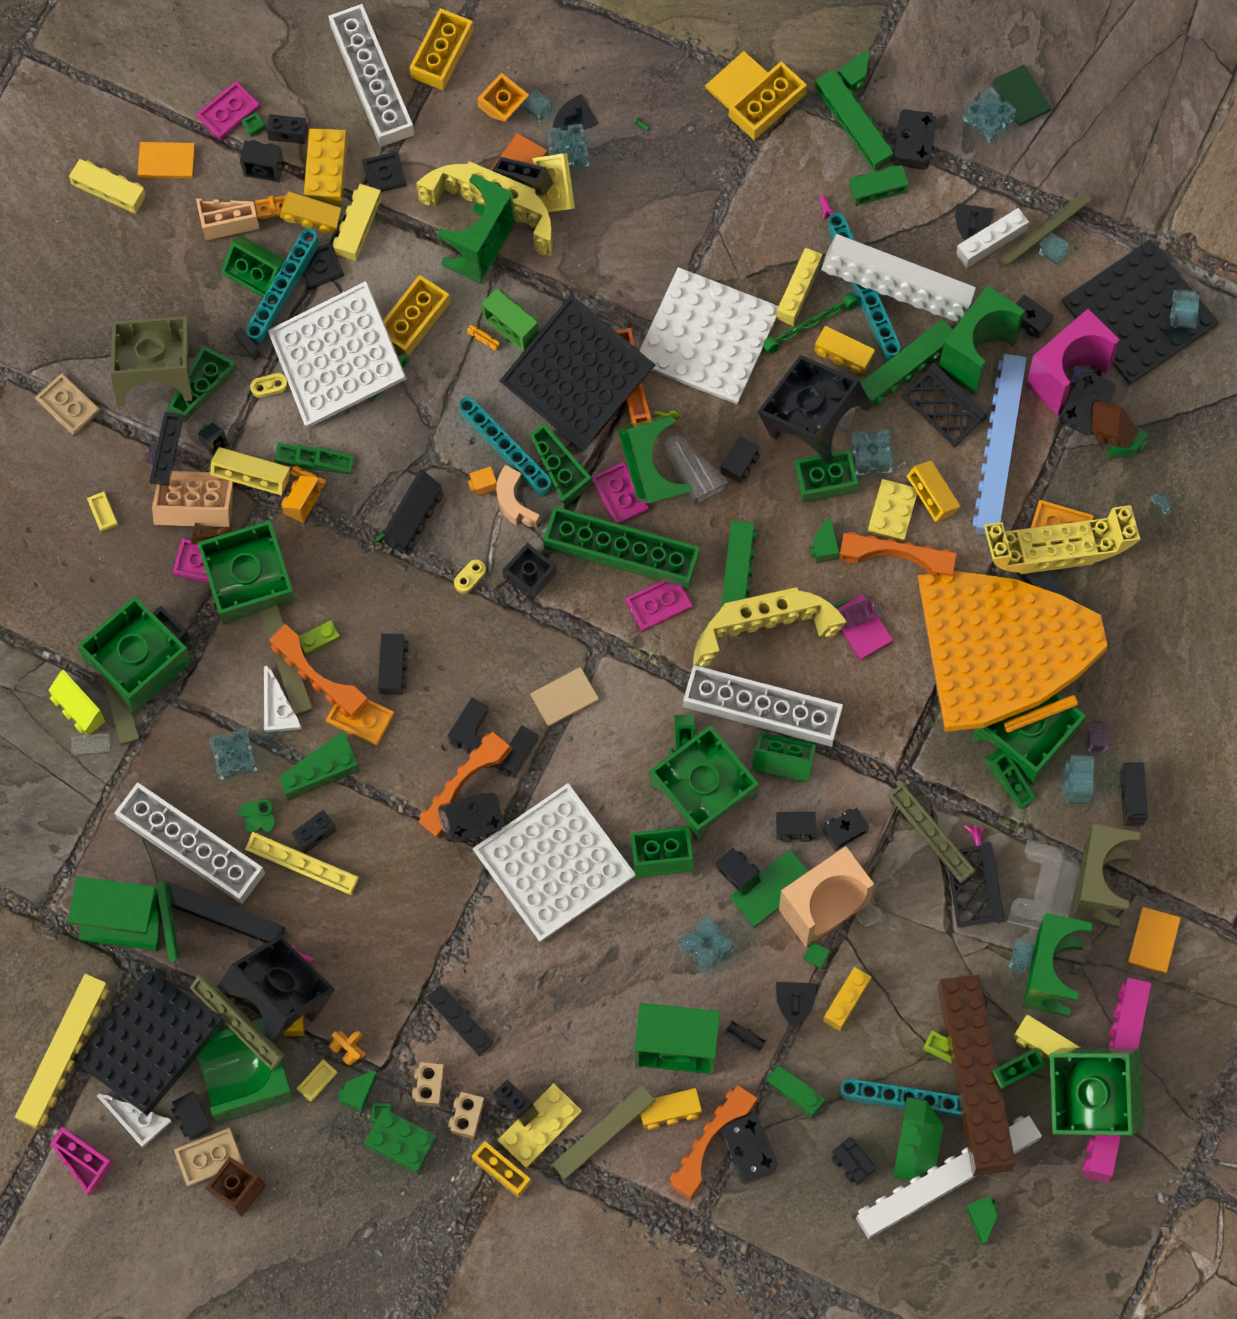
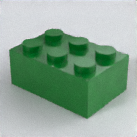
(825, 480)
(662, 852)
(400, 1141)

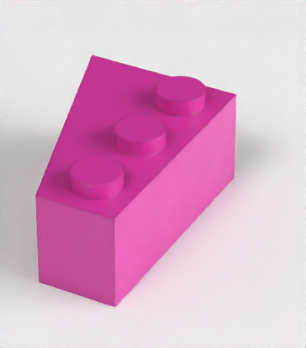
(83, 1159)

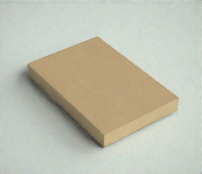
(67, 404)
(564, 697)
(206, 1156)

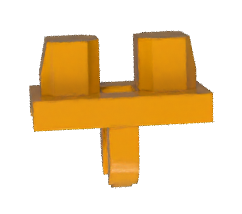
(266, 207)
(349, 1043)

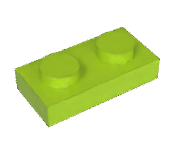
(318, 637)
(938, 1046)

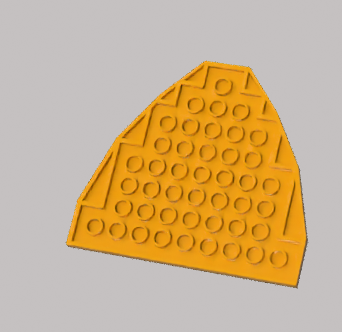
(1003, 645)

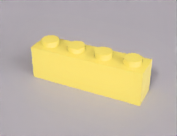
(107, 185)
(357, 223)
(799, 286)
(250, 471)
(1035, 1034)

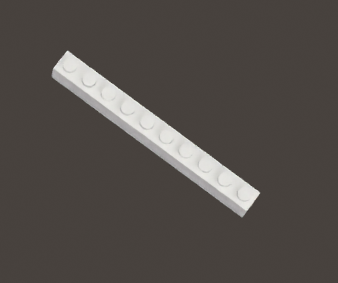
(935, 1184)

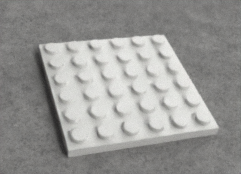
(708, 335)
(337, 354)
(554, 862)

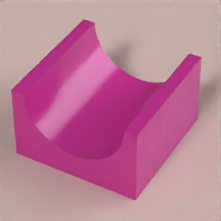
(1080, 343)

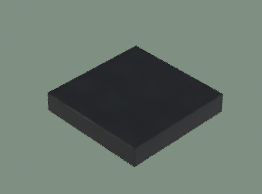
(384, 172)
(322, 267)

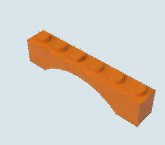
(636, 402)
(859, 548)
(346, 697)
(491, 752)
(689, 1176)

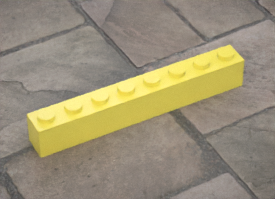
(61, 1052)

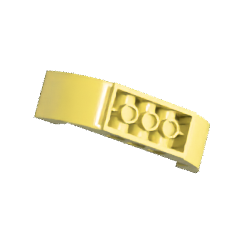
(527, 205)
(1062, 544)
(766, 612)

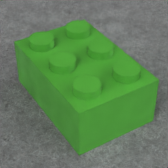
(510, 319)

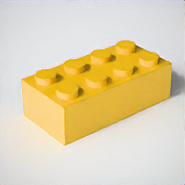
(441, 49)
(767, 100)
(326, 165)
(415, 314)

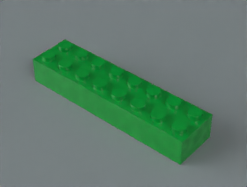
(621, 547)

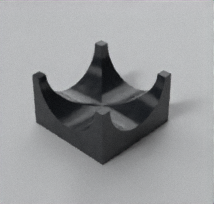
(812, 403)
(279, 985)

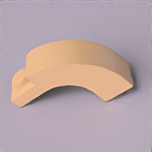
(506, 487)

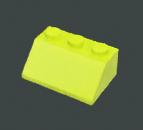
(75, 704)

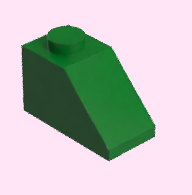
(855, 72)
(1137, 444)
(824, 544)
(684, 729)
(357, 1091)
(983, 1216)

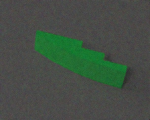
(314, 459)

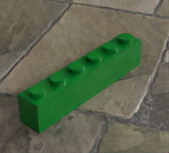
(854, 120)
(906, 364)
(738, 562)

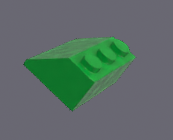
(251, 265)
(783, 757)

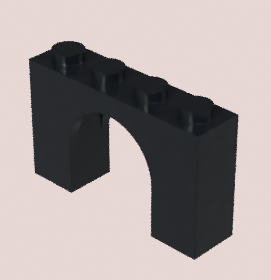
(465, 731)

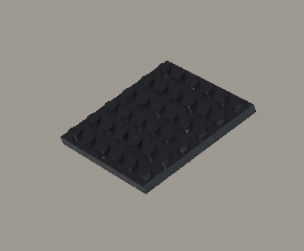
(1136, 305)
(577, 373)
(148, 1042)

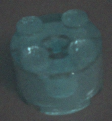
(1185, 309)

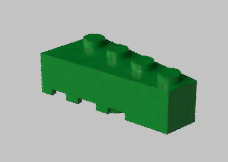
(206, 376)
(564, 470)
(322, 767)

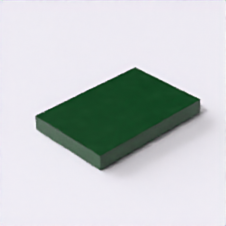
(1022, 93)

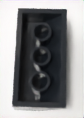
(413, 512)

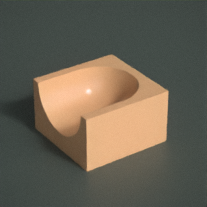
(826, 896)

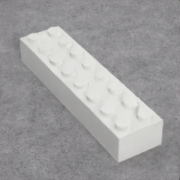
(371, 75)
(898, 278)
(762, 705)
(189, 843)

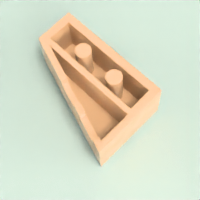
(226, 218)

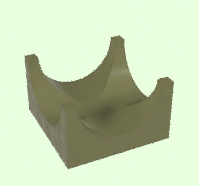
(151, 353)
(1092, 892)

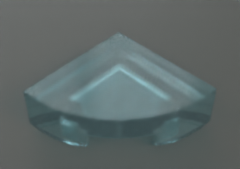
(1162, 501)

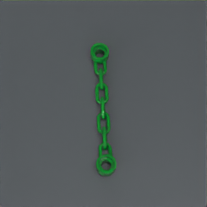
(850, 302)

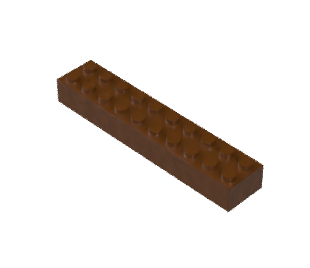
(976, 1085)

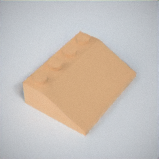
(193, 499)

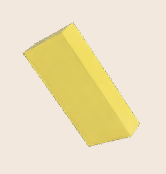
(102, 512)
(317, 1080)

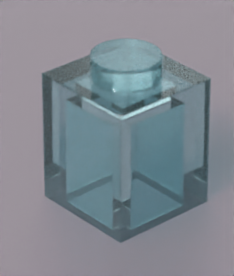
(538, 105)
(1053, 248)
(1021, 956)

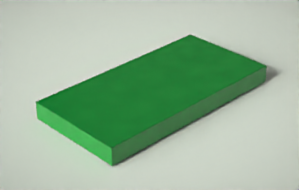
(765, 896)
(168, 921)

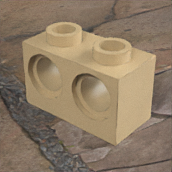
(434, 1084)
(471, 1116)

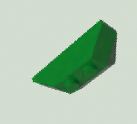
(918, 1140)

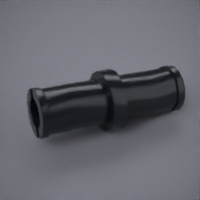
(746, 1035)

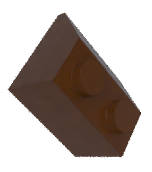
(1112, 425)
(236, 1186)

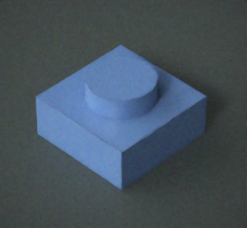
(1076, 374)

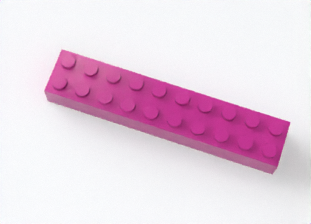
(1126, 1034)

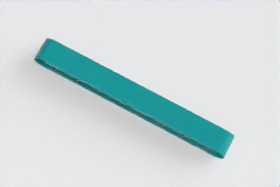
(866, 295)

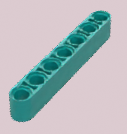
(282, 277)
(501, 438)
(899, 1093)

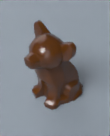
(203, 533)

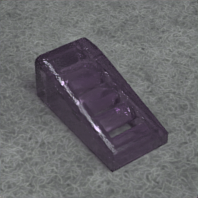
(863, 619)

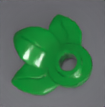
(256, 818)

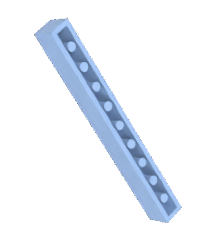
(1001, 442)

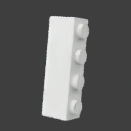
(992, 238)

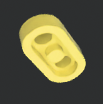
(268, 383)
(471, 576)

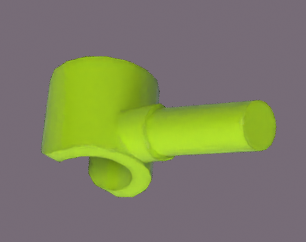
(674, 414)

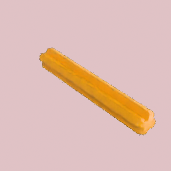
(1040, 713)

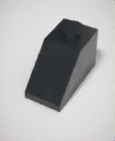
(212, 437)

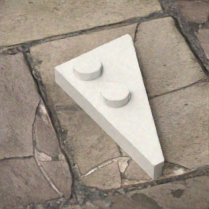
(277, 709)
(140, 1126)

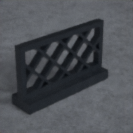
(956, 393)
(992, 887)

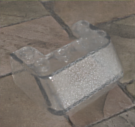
(1054, 887)

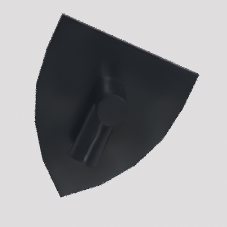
(575, 112)
(972, 219)
(795, 1000)

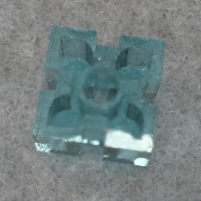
(989, 114)
(570, 142)
(865, 460)
(222, 749)
(1079, 779)
(706, 957)

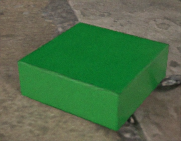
(253, 124)
(816, 955)
(377, 1108)

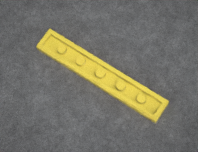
(302, 863)

